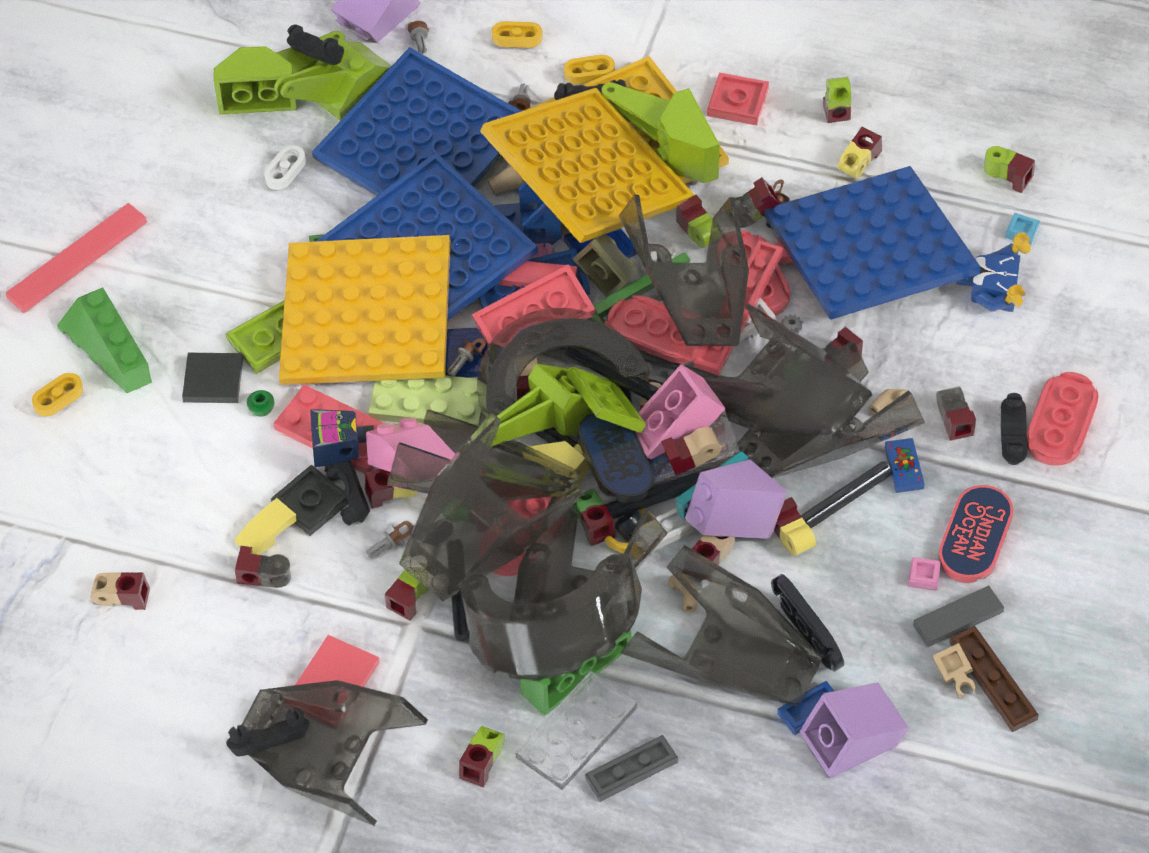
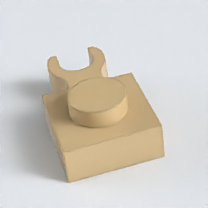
(954, 667)

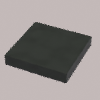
(212, 377)
(312, 499)

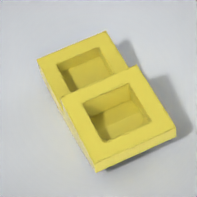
(264, 527)

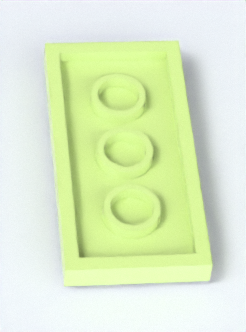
(413, 397)

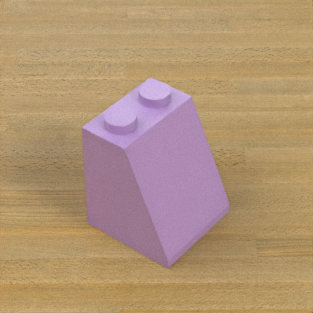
(373, 17)
(736, 502)
(852, 727)

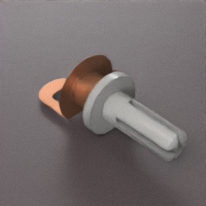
(419, 32)
(521, 100)
(465, 354)
(390, 540)

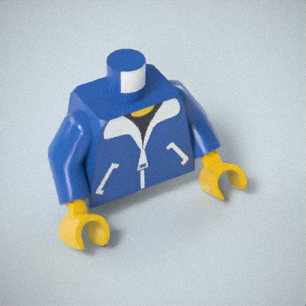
(998, 277)

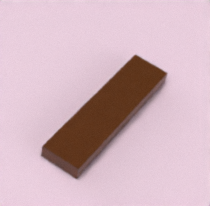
(995, 680)

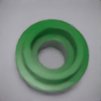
(260, 408)

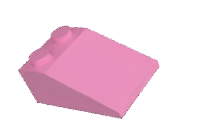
(677, 410)
(385, 439)

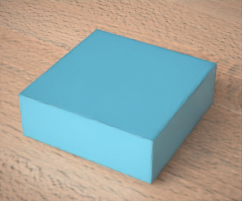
(1021, 223)

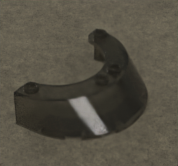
(540, 332)
(554, 634)

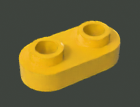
(517, 34)
(588, 68)
(56, 394)

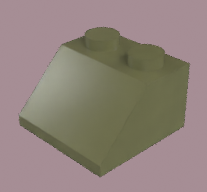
(606, 265)

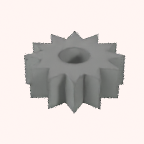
(797, 323)

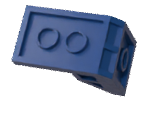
(533, 217)

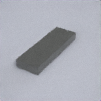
(958, 616)
(631, 768)

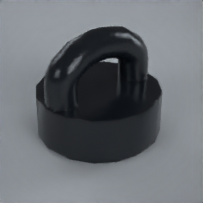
(627, 524)

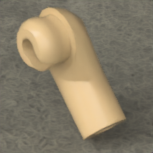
(885, 399)
(689, 602)

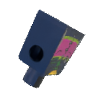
(336, 436)

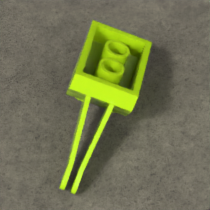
(249, 74)
(336, 86)
(676, 124)
(549, 404)

